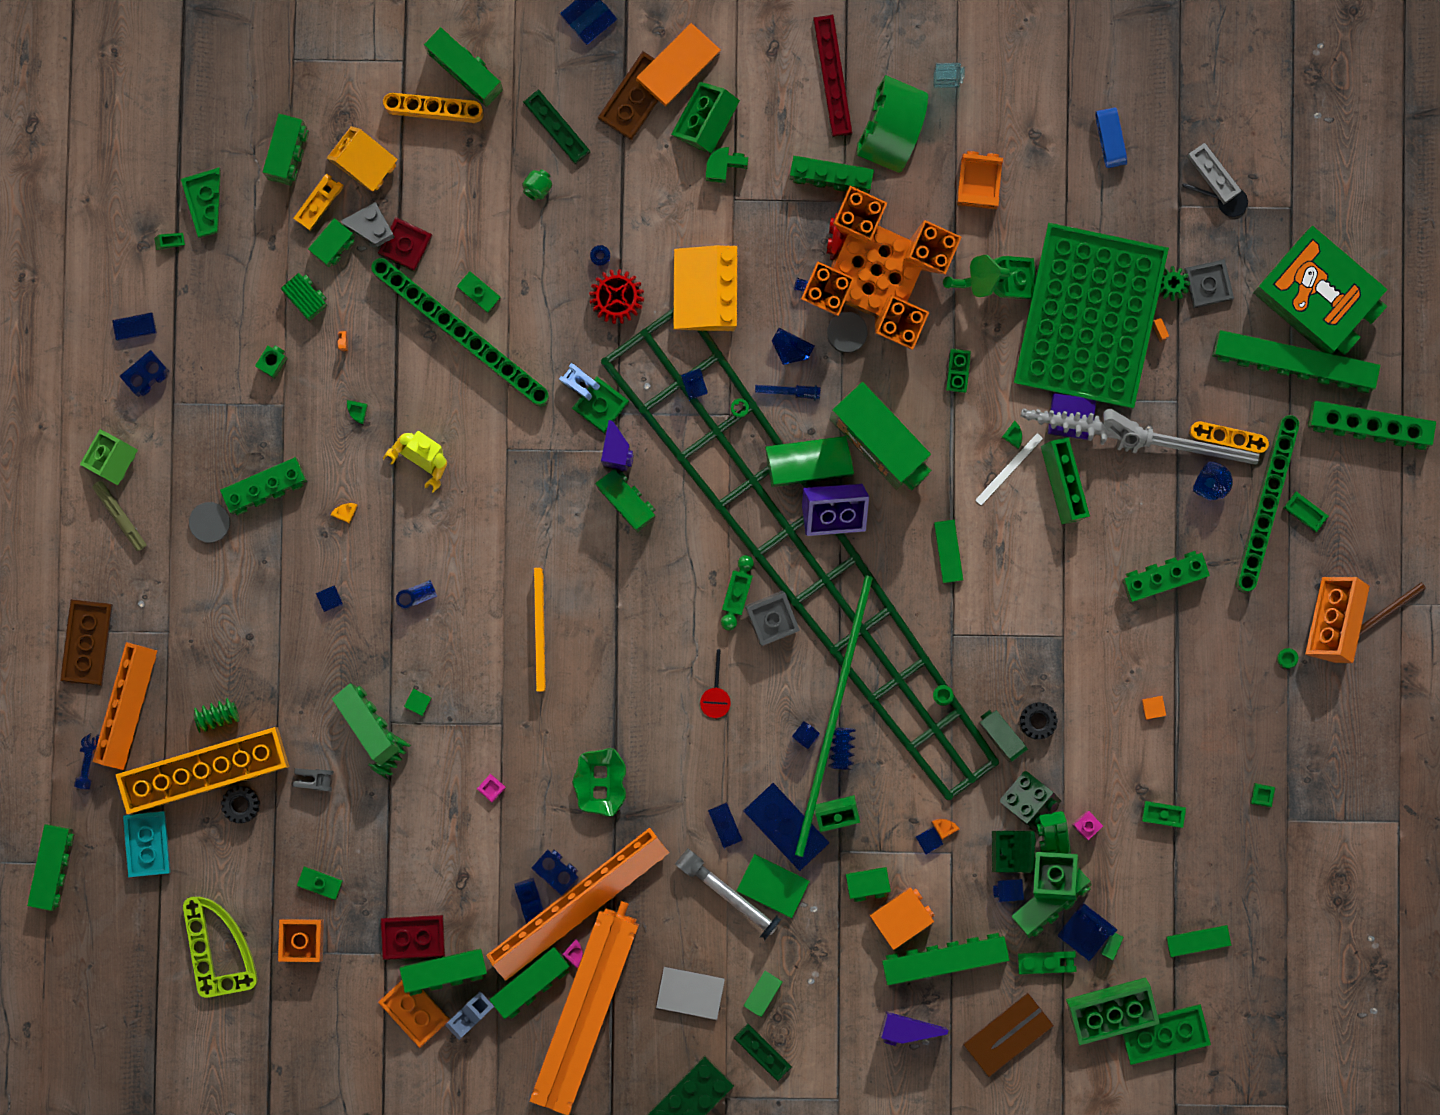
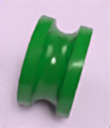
(735, 403)

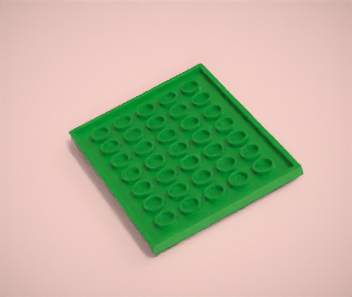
(1091, 315)

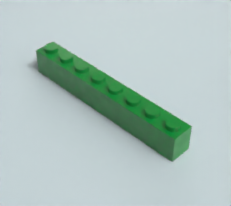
(1296, 360)

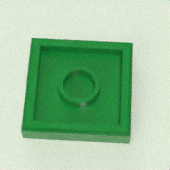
(602, 407)

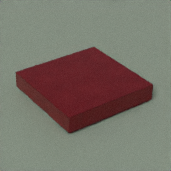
(407, 245)

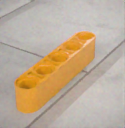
(424, 103)

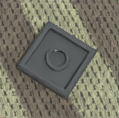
(1209, 283)

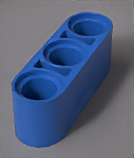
(1111, 137)

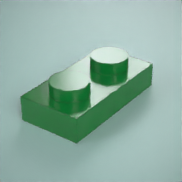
(1163, 814)

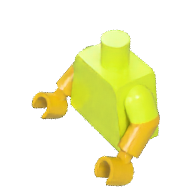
(423, 453)

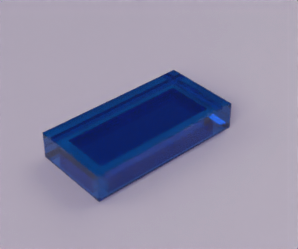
(134, 326)

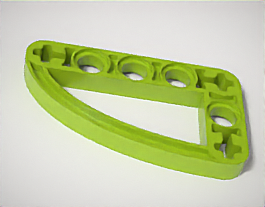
(206, 956)

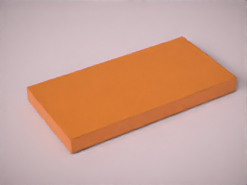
(678, 64)

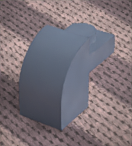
(469, 1015)

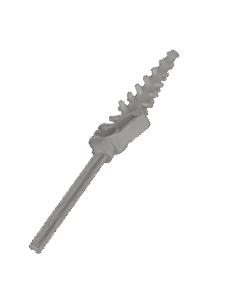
(1131, 435)

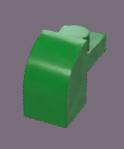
(719, 161)

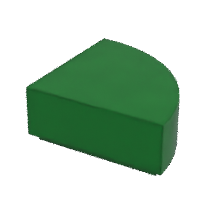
(357, 411)
(1013, 435)

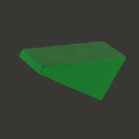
(171, 240)
(1112, 946)

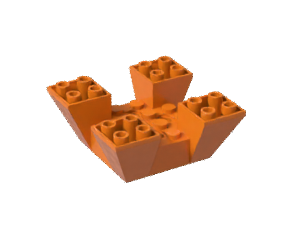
(927, 250)

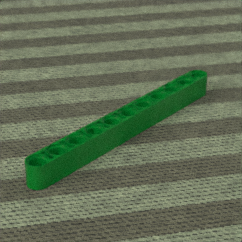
(451, 327)

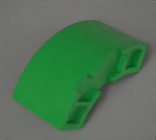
(895, 126)

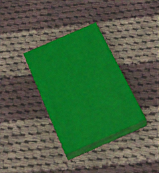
(773, 885)

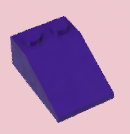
(905, 1029)

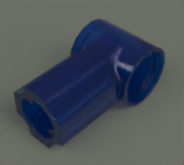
(418, 594)

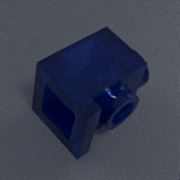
(805, 735)

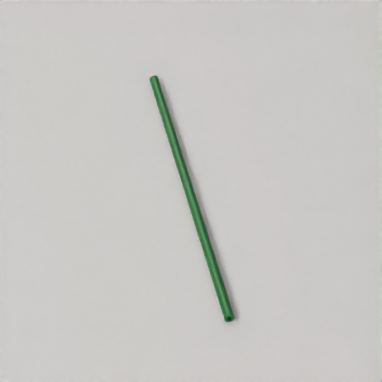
(833, 716)

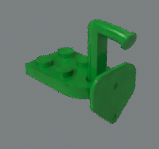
(1002, 275)

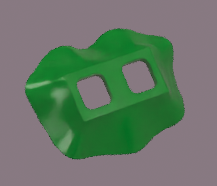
(585, 782)

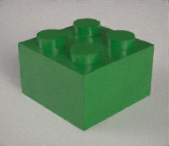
(1056, 876)

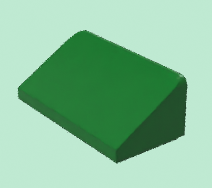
(763, 993)

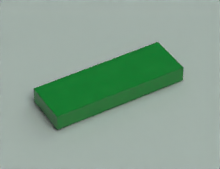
(948, 551)
(1198, 940)

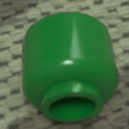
(537, 184)

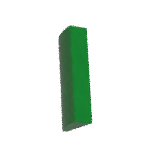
(809, 461)

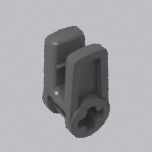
(321, 777)

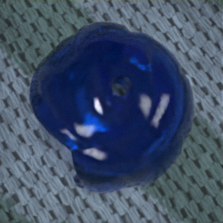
(1213, 481)

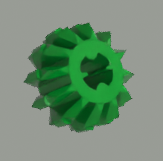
(1179, 279)

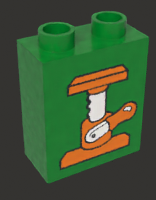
(1322, 293)
(881, 438)

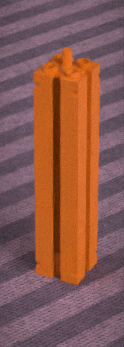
(585, 1010)

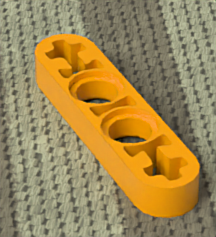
(1229, 437)

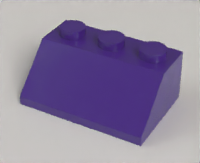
(616, 449)
(835, 509)

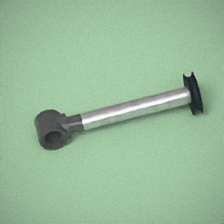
(693, 866)

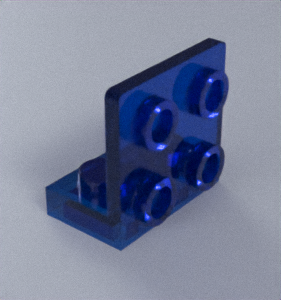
(1086, 931)

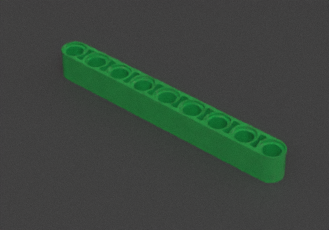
(1271, 494)

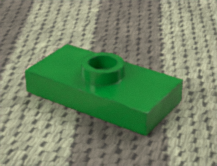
(478, 292)
(319, 883)

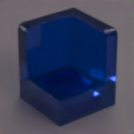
(694, 384)

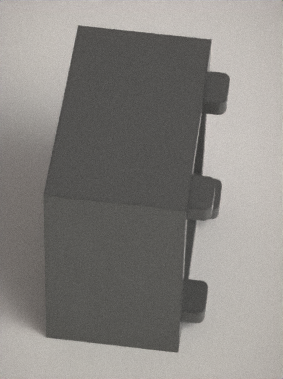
(772, 618)

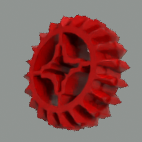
(622, 289)

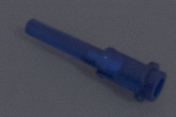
(798, 391)

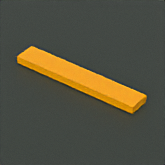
(539, 630)

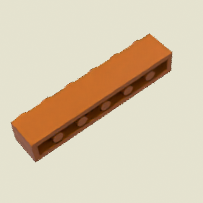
(124, 706)

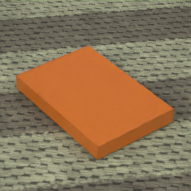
(414, 1014)

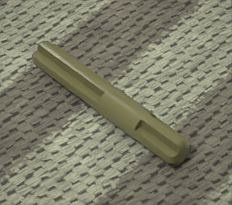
(119, 516)

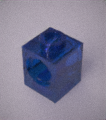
(1008, 890)

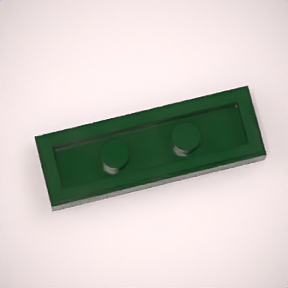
(762, 1052)

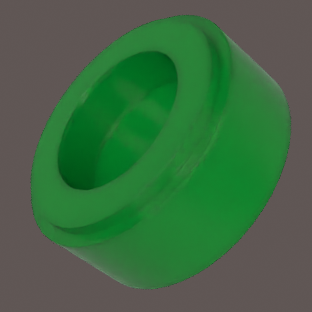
(1287, 658)

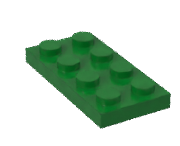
(1176, 1033)

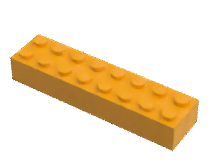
(202, 770)

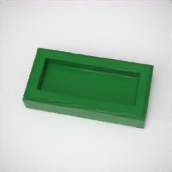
(1305, 512)

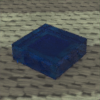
(329, 598)
(929, 840)

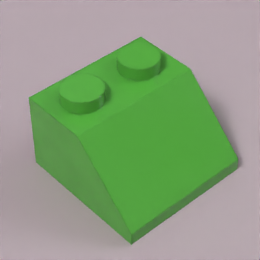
(109, 457)

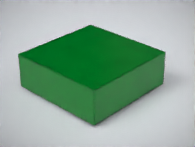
(417, 702)
(1262, 795)

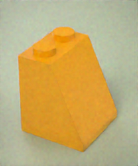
(362, 158)

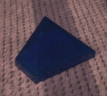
(790, 347)

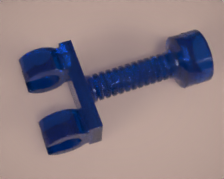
(88, 749)

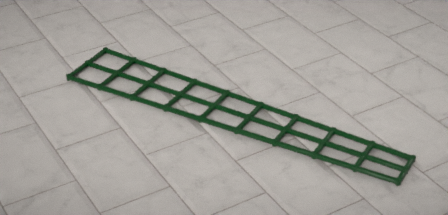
(824, 579)

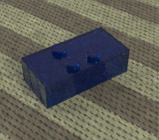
(783, 824)

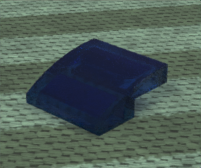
(588, 18)

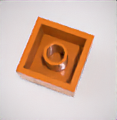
(300, 940)

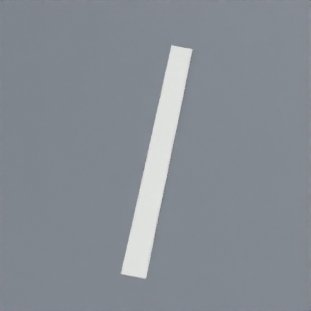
(1009, 469)

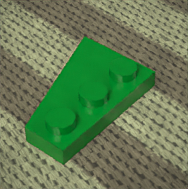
(204, 200)

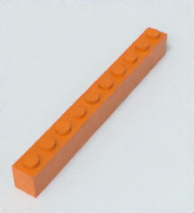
(577, 904)

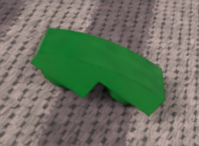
(958, 370)

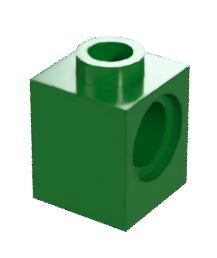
(271, 370)

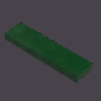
(556, 126)

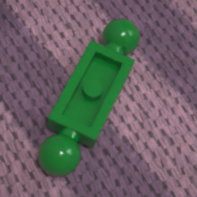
(737, 593)

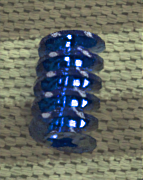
(842, 748)

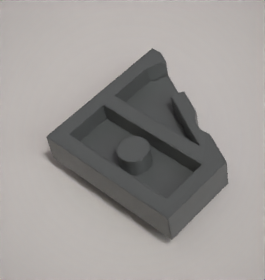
(370, 224)

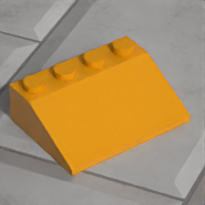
(705, 288)

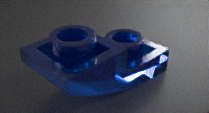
(529, 898)

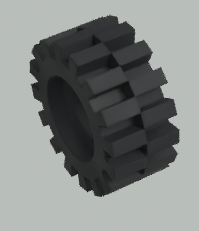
(1051, 720)
(227, 804)

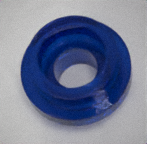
(600, 248)

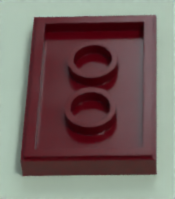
(413, 937)

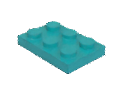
(146, 844)

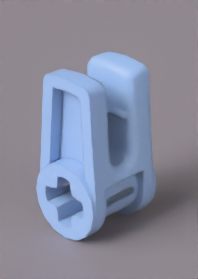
(573, 378)

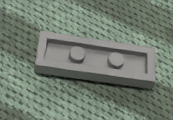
(1214, 173)

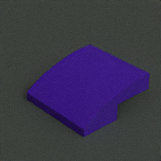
(1071, 404)

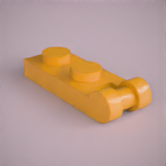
(318, 202)

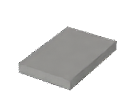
(690, 993)

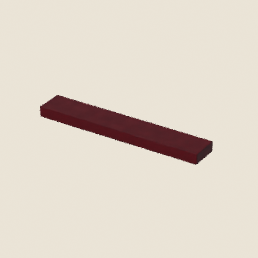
(832, 75)

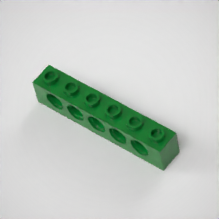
(1424, 428)

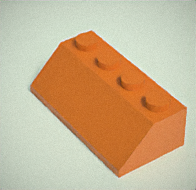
(1337, 619)

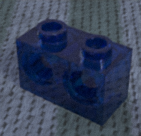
(141, 369)
(552, 876)

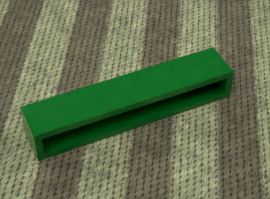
(945, 960)

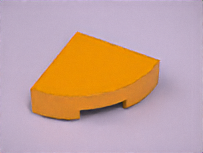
(345, 512)

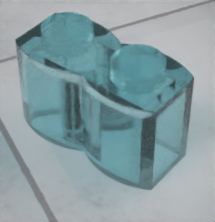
(948, 75)

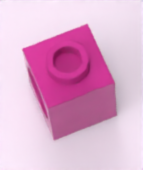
(1087, 825)

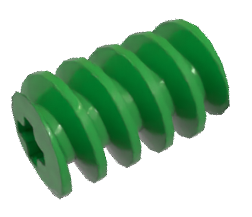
(216, 715)
(385, 767)

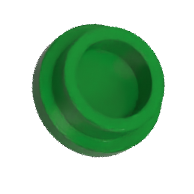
(943, 695)

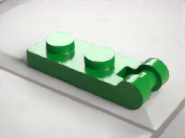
(1046, 962)

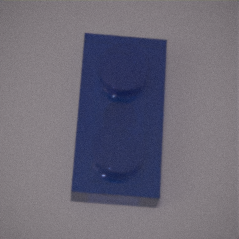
(725, 825)

